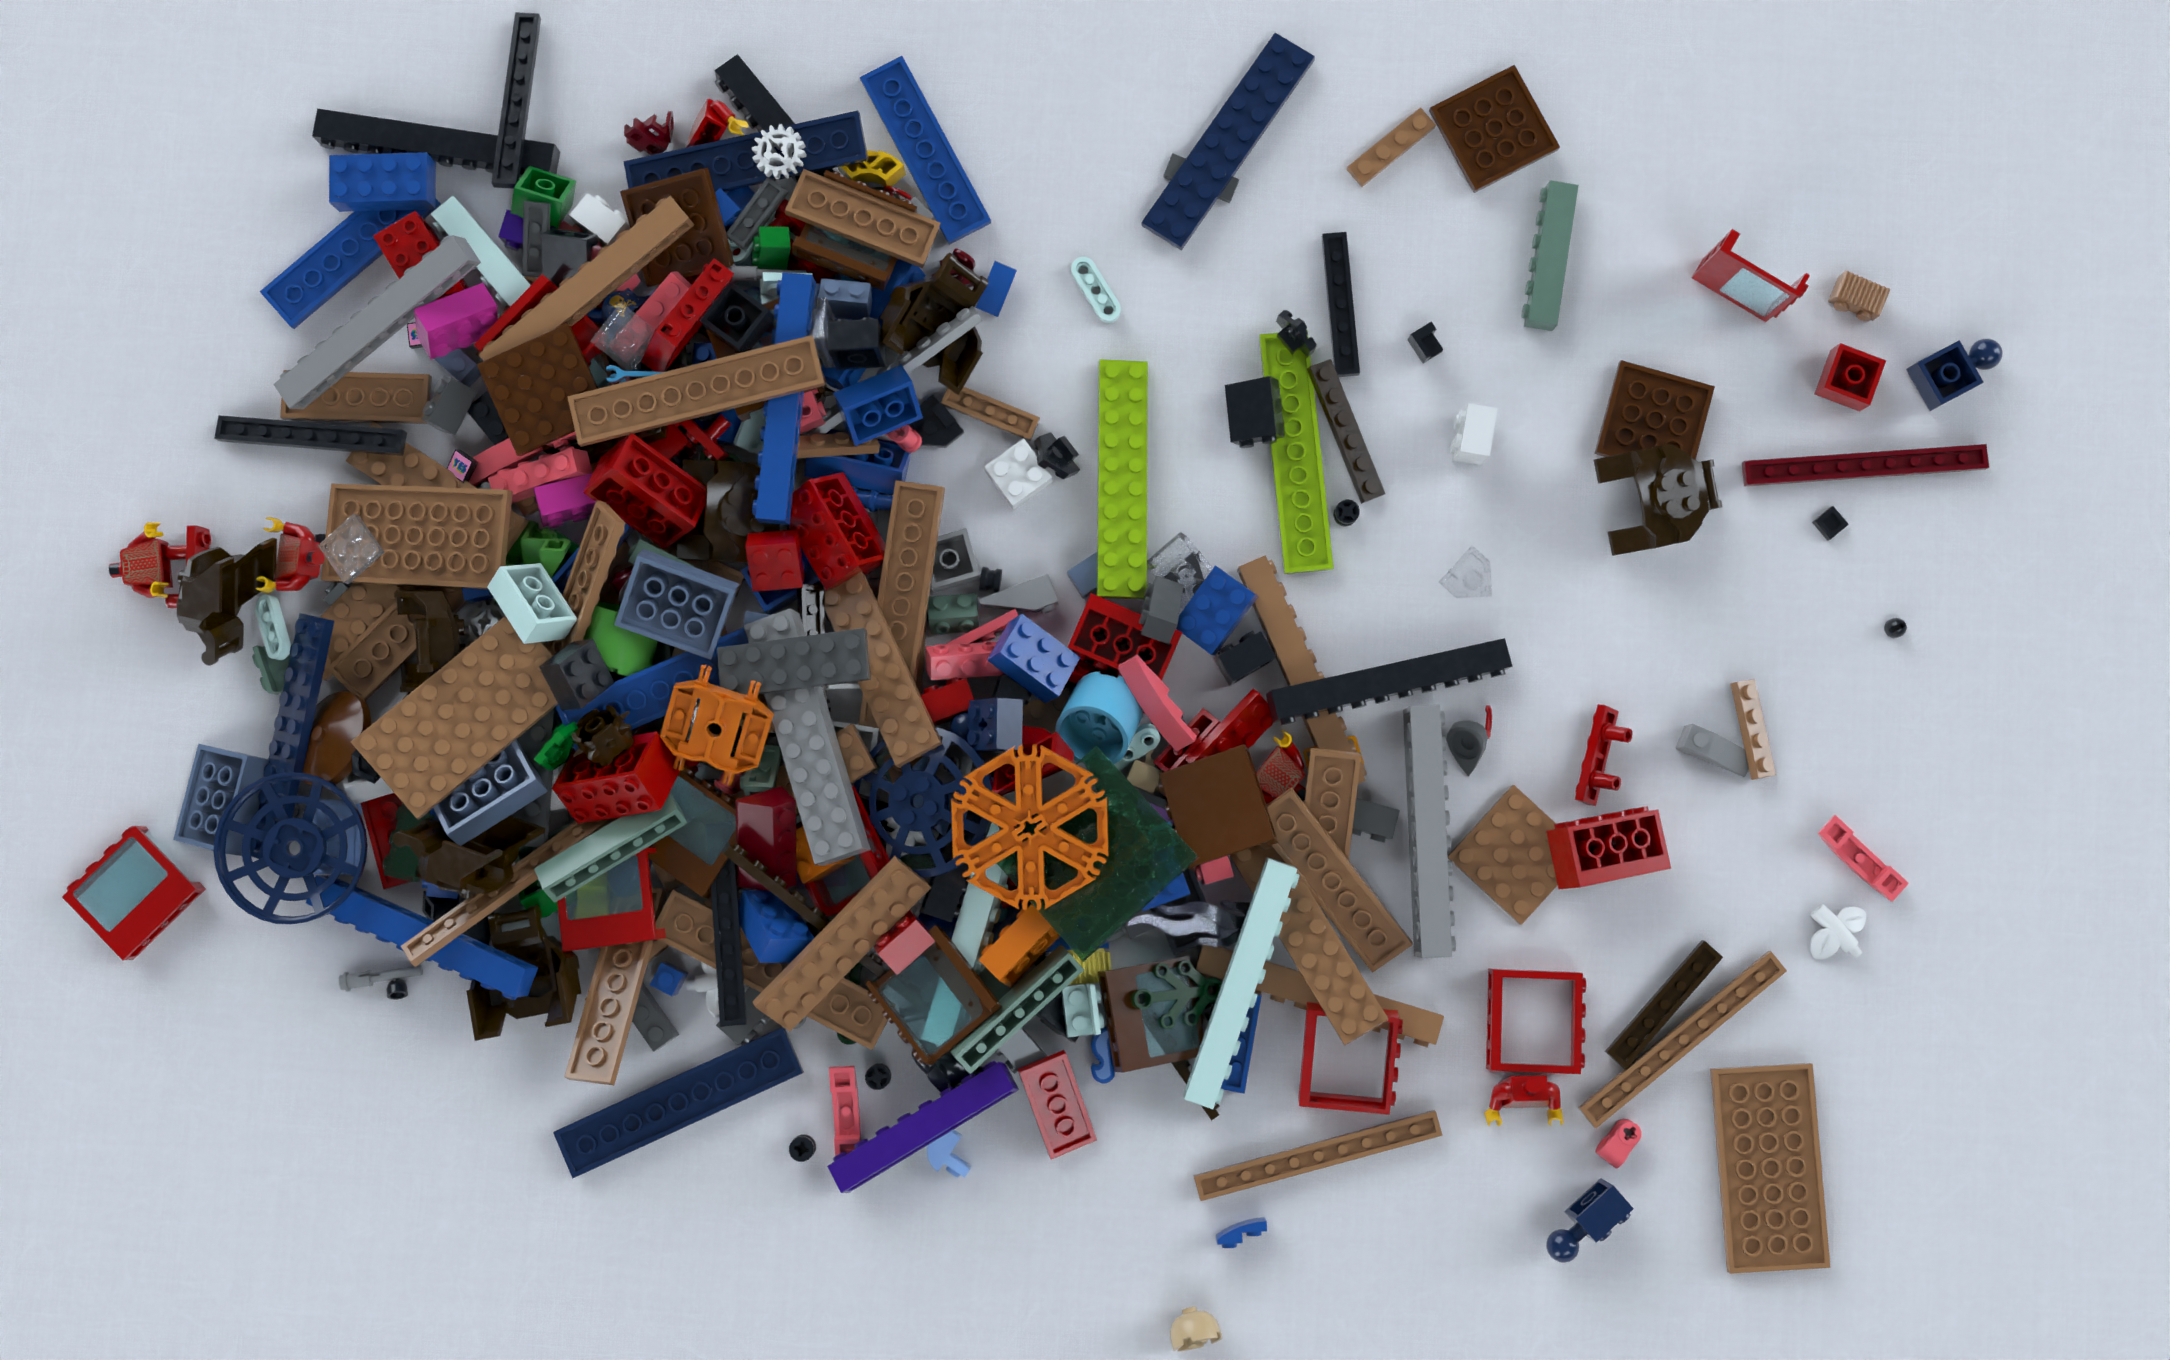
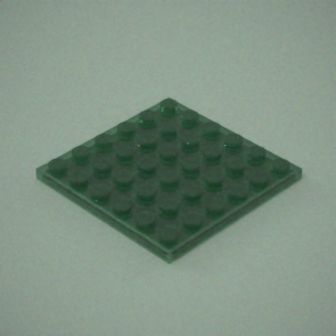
(1140, 862)

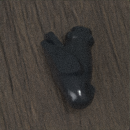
(945, 1072)

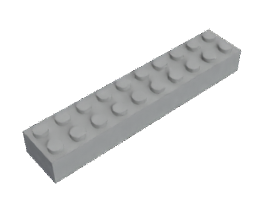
(812, 757)
(1427, 831)

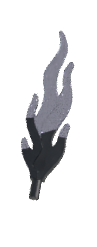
(1206, 919)

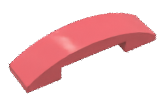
(1861, 859)
(845, 1108)

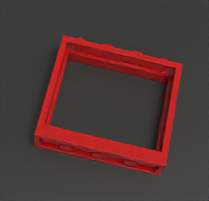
(685, 317)
(1494, 1021)
(1349, 1102)

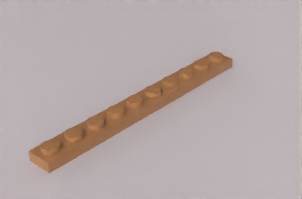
(475, 909)
(1682, 1039)
(1317, 1155)

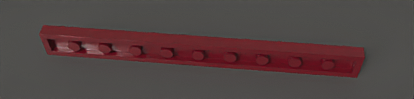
(1865, 465)

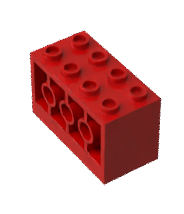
(406, 244)
(647, 491)
(835, 530)
(1119, 627)
(630, 785)
(1608, 847)

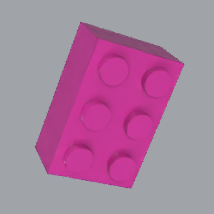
(455, 320)
(564, 501)

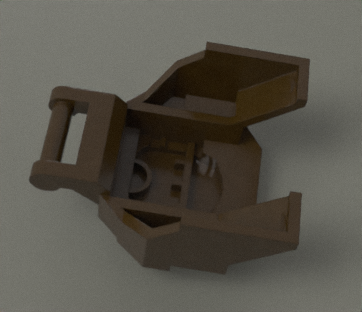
(923, 306)
(1670, 494)
(727, 511)
(215, 590)
(435, 635)
(475, 866)
(553, 986)

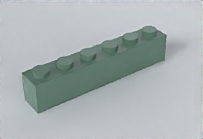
(1550, 256)
(607, 849)
(1018, 1007)

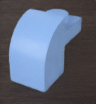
(941, 1153)

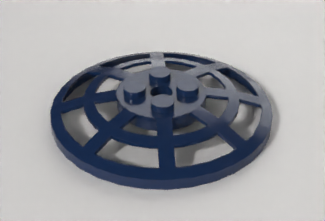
(934, 798)
(277, 852)

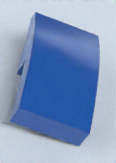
(995, 293)
(1233, 1234)

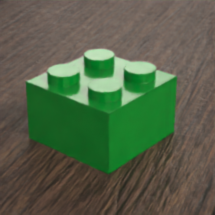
(544, 187)

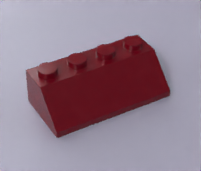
(768, 834)

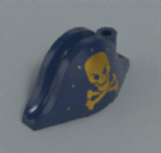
(627, 297)

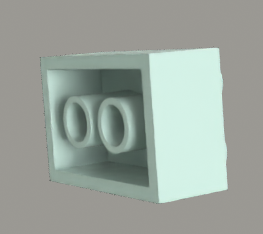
(532, 603)

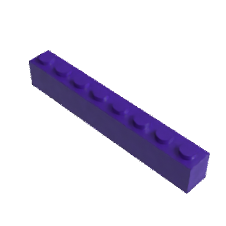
(922, 1127)

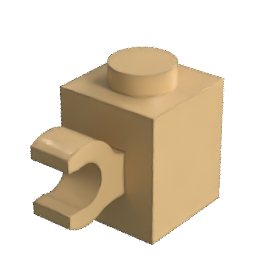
(1145, 775)

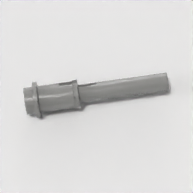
(752, 273)
(367, 978)

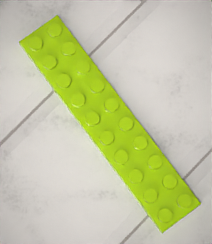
(1298, 463)
(1122, 479)

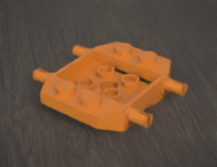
(726, 710)

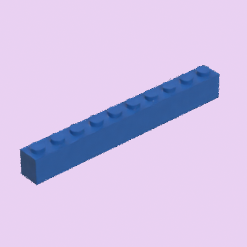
(783, 413)
(398, 925)

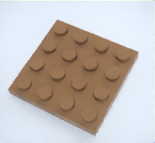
(1510, 855)

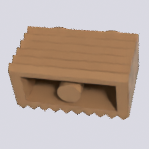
(1858, 296)

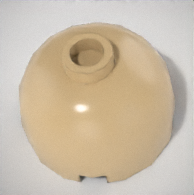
(1194, 1330)

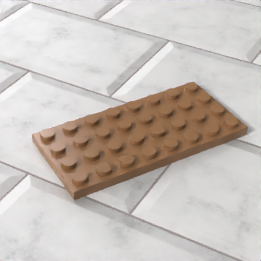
(426, 533)
(459, 718)
(1770, 1168)

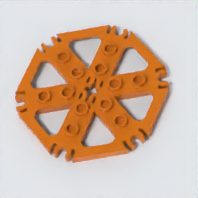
(1031, 851)

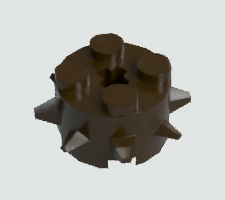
(602, 735)

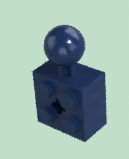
(1958, 370)
(991, 724)
(1593, 1217)

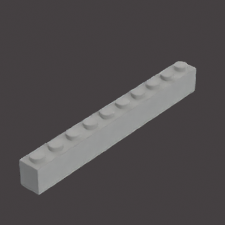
(376, 322)

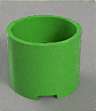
(620, 648)

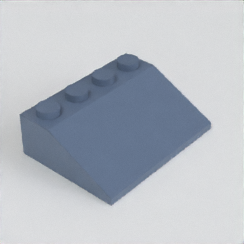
(676, 604)
(212, 785)
(490, 795)

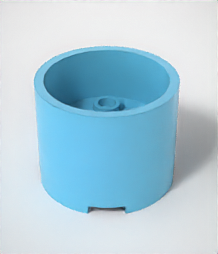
(1100, 715)

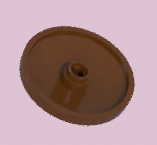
(335, 724)

